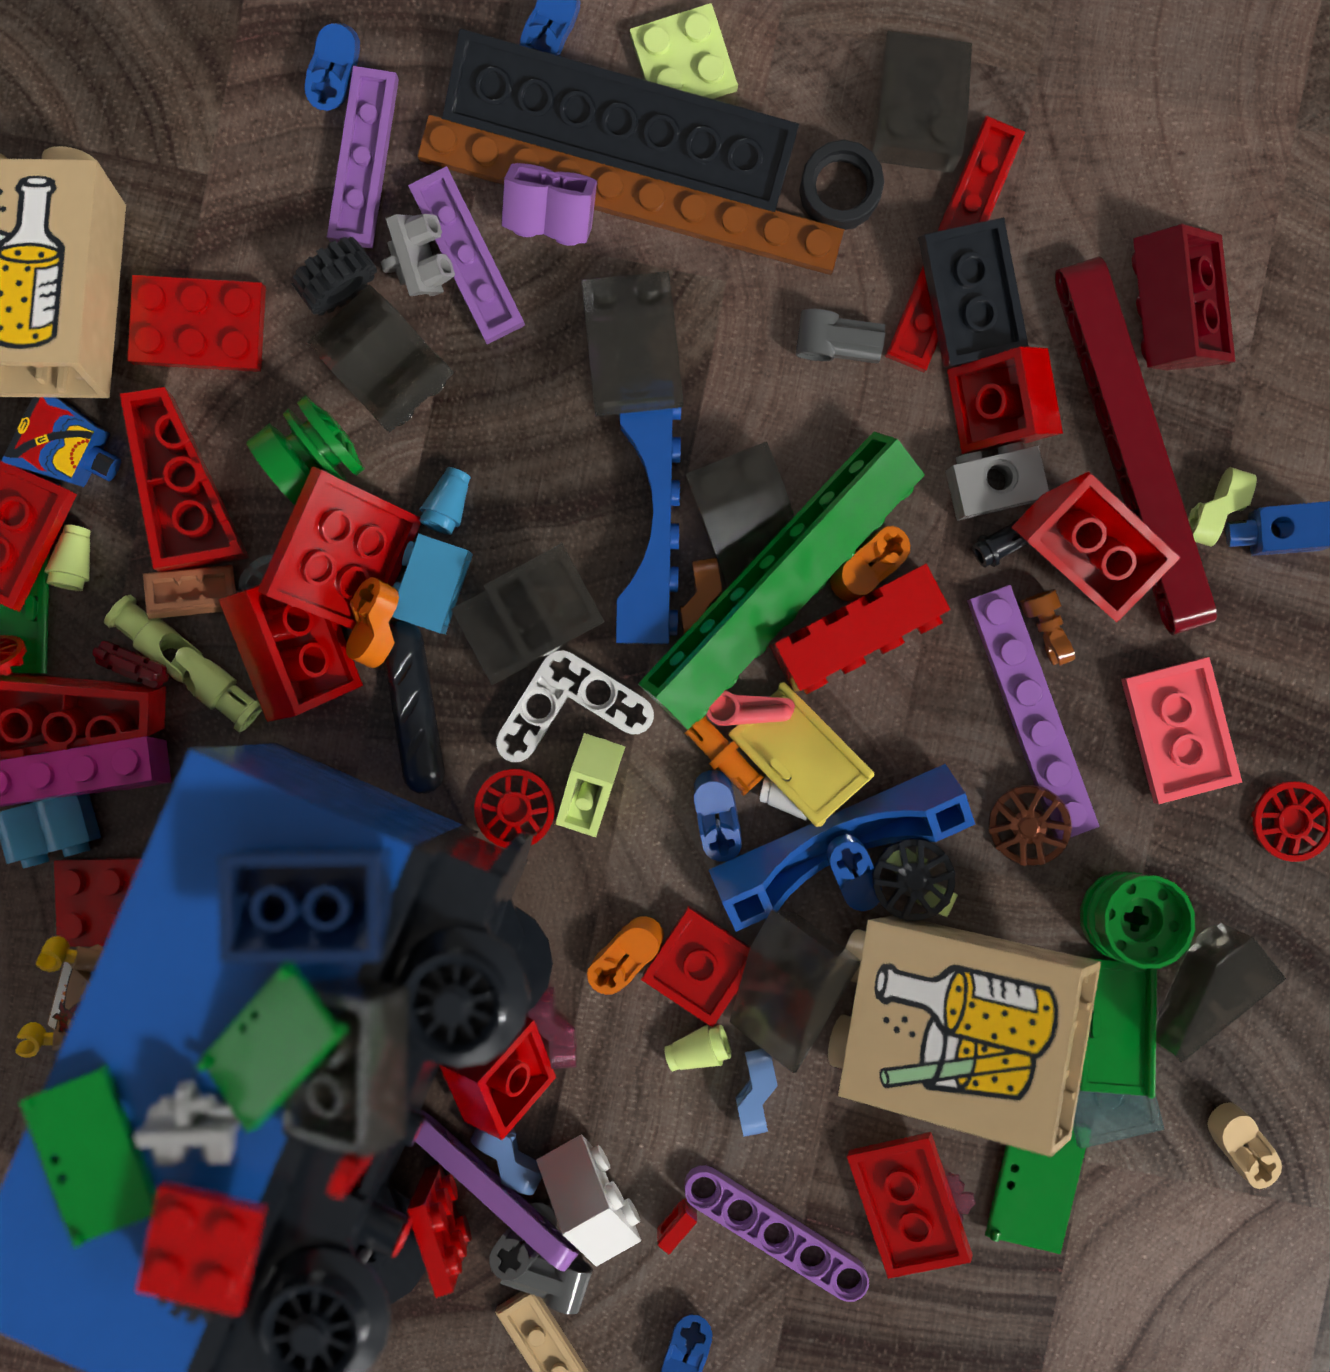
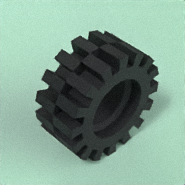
(334, 275)

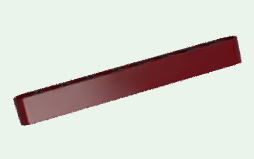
(1134, 437)

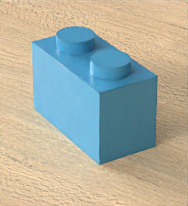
(431, 583)

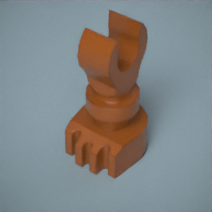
(1056, 642)

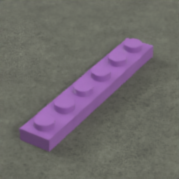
(1031, 706)

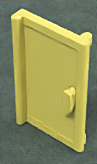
(810, 753)

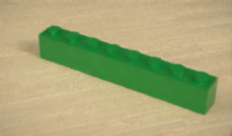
(782, 579)

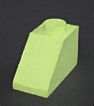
(589, 784)

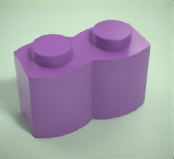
(548, 203)

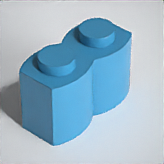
(48, 826)

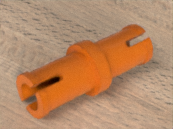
(724, 755)

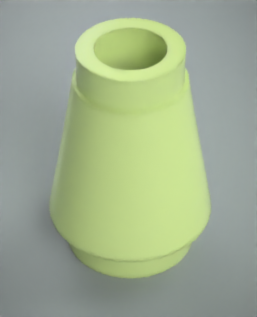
(70, 560)
(699, 1049)

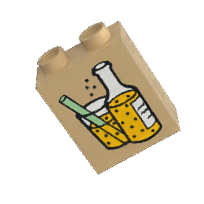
(58, 275)
(966, 1031)

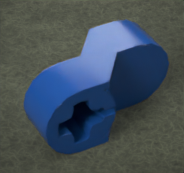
(550, 39)
(326, 87)
(718, 835)
(849, 853)
(692, 1337)

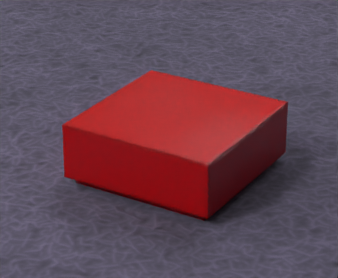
(676, 1226)

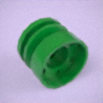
(315, 443)
(1160, 925)

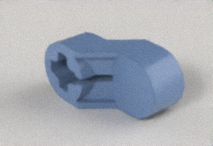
(756, 1092)
(515, 1168)

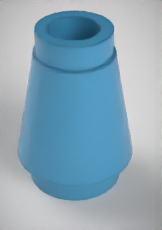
(446, 502)

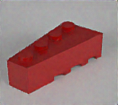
(177, 495)
(859, 629)
(69, 713)

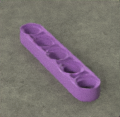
(497, 1197)
(790, 1249)

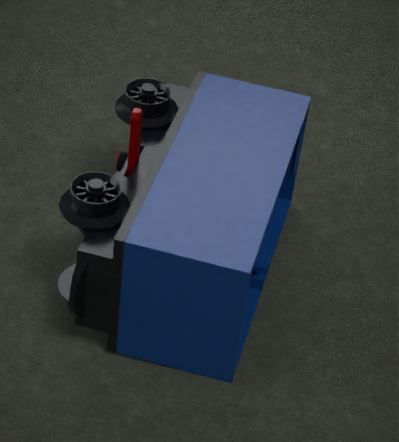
(333, 1226)

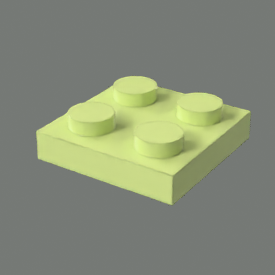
(686, 53)

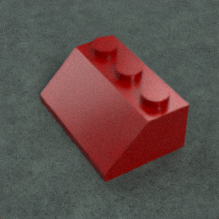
(1096, 543)
(288, 653)

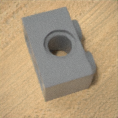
(1023, 480)

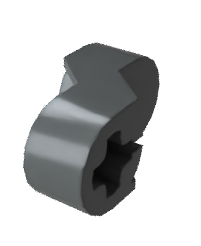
(511, 1259)

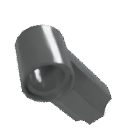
(827, 337)
(559, 1289)

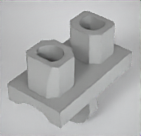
(412, 254)
(189, 1122)

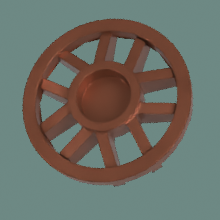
(1030, 825)

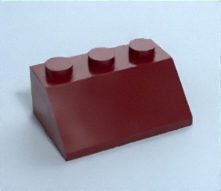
(1183, 298)

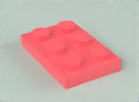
(1181, 730)

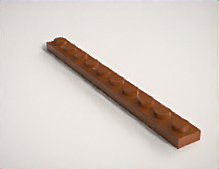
(641, 197)

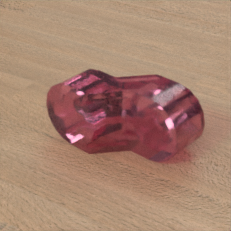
(556, 1030)

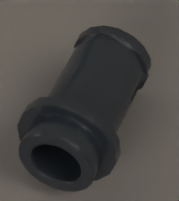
(998, 545)

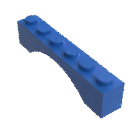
(644, 604)
(764, 878)

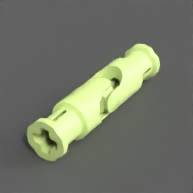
(200, 675)

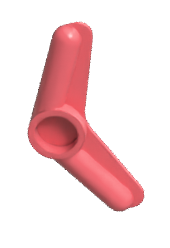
(743, 709)

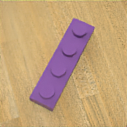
(363, 155)
(471, 260)

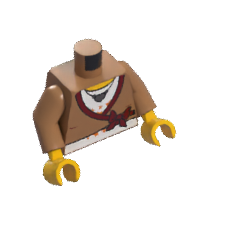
(71, 987)

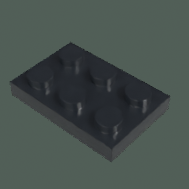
(973, 291)

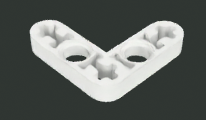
(558, 694)

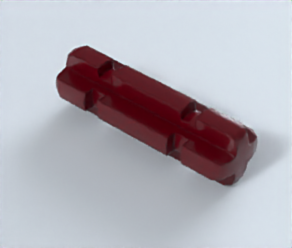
(131, 664)

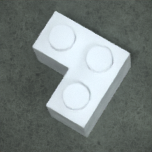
(586, 1202)

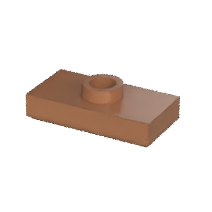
(187, 591)

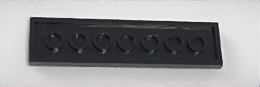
(619, 120)

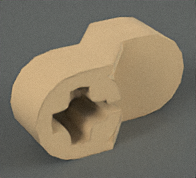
(1254, 1162)

